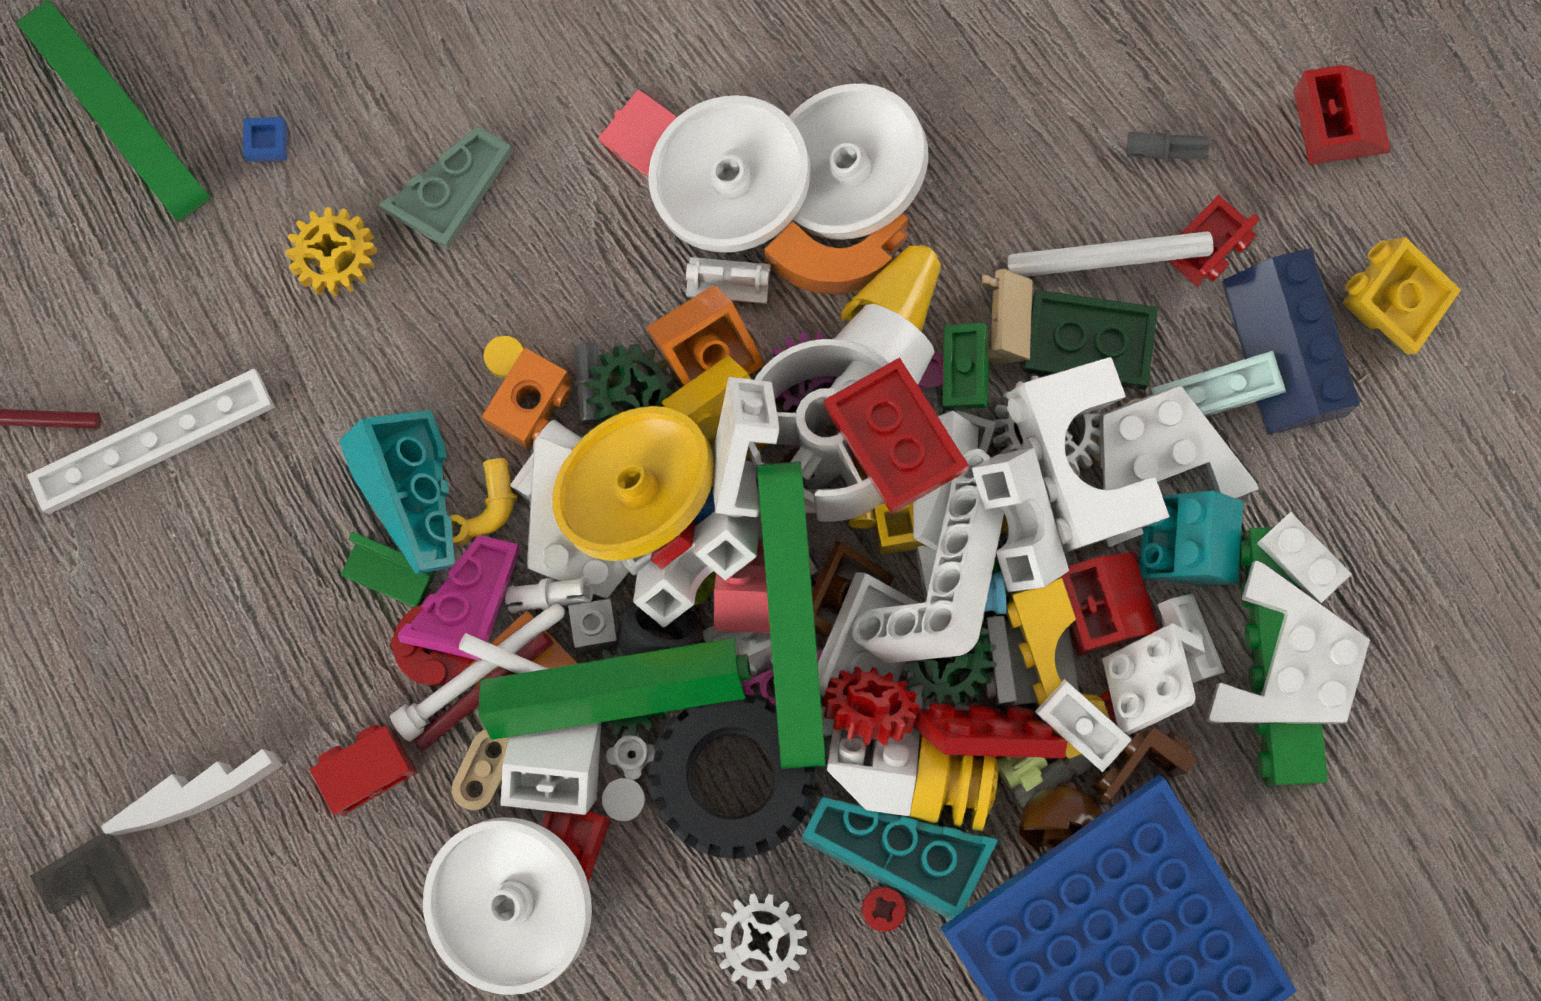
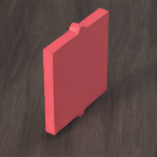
(637, 130)

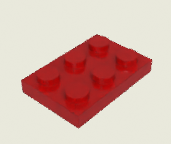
(896, 435)
(989, 732)

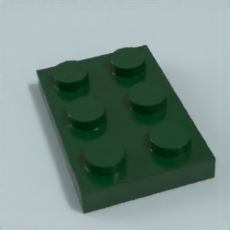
(1083, 330)

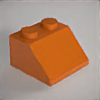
(702, 335)

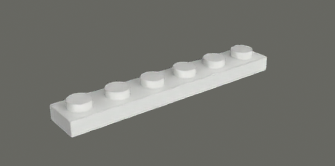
(150, 441)

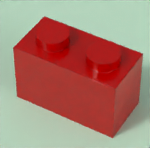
(362, 770)

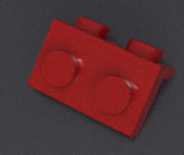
(1229, 233)

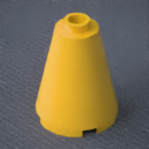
(901, 286)

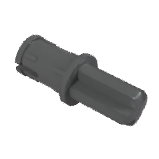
(1167, 146)
(585, 355)

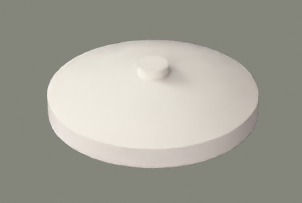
(863, 160)
(729, 173)
(507, 905)

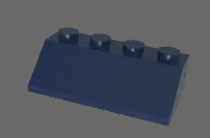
(1287, 311)

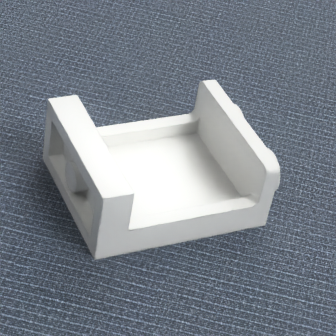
(745, 416)

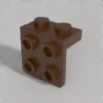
(1166, 752)

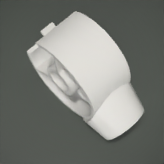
(861, 347)

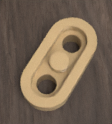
(480, 768)

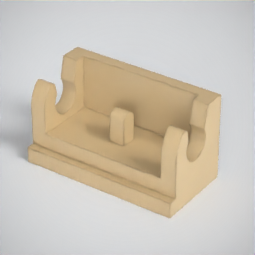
(1009, 317)

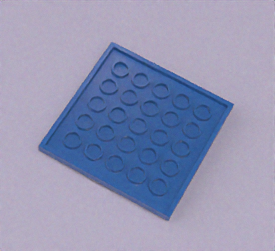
(1120, 916)

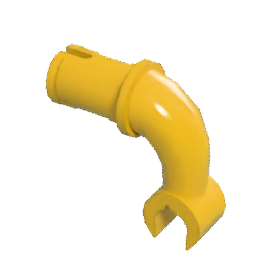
(499, 504)

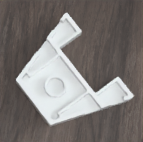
(1162, 439)
(548, 547)
(1311, 667)

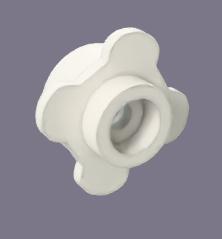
(619, 755)

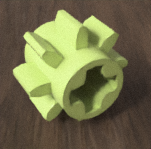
(1021, 770)

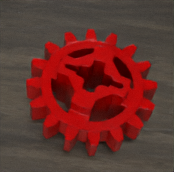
(870, 705)

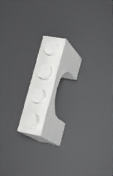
(1043, 415)

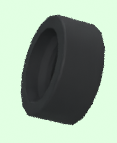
(635, 640)

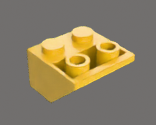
(704, 397)

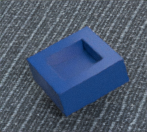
(264, 139)

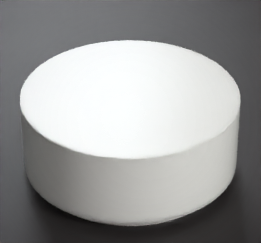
(623, 799)

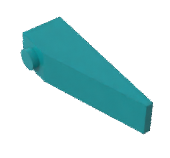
(401, 475)

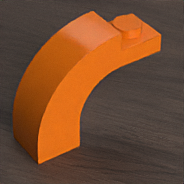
(831, 269)

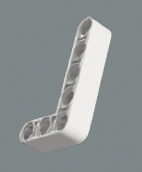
(958, 586)

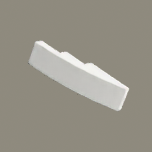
(178, 798)

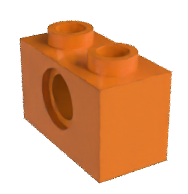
(527, 376)

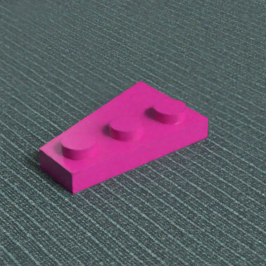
(466, 600)

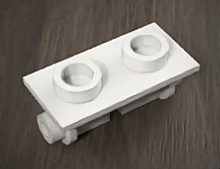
(735, 279)

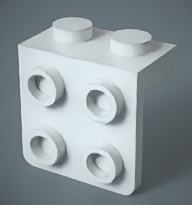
(1152, 677)

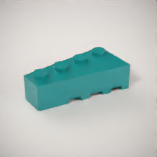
(907, 855)

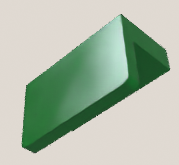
(965, 366)
(385, 571)

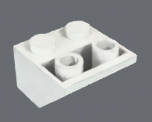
(553, 770)
(876, 774)

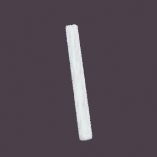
(1111, 254)

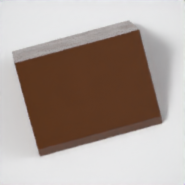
(835, 582)

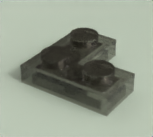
(95, 870)

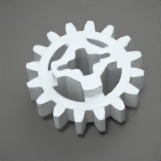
(743, 951)

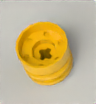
(953, 781)

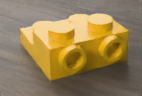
(1400, 293)

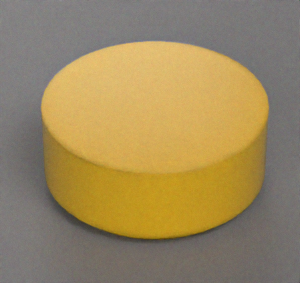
(501, 355)

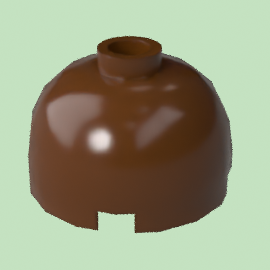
(1056, 815)

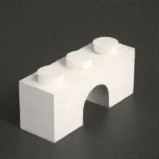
(718, 545)
(1033, 546)

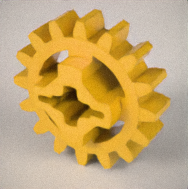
(317, 241)

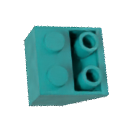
(1196, 542)

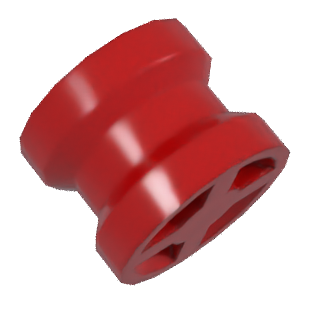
(878, 912)

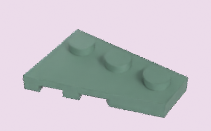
(451, 189)

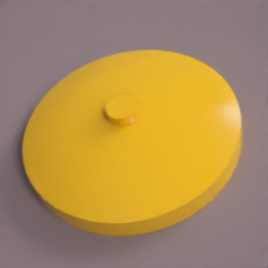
(633, 483)

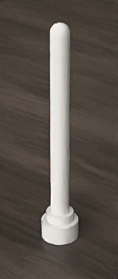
(411, 719)

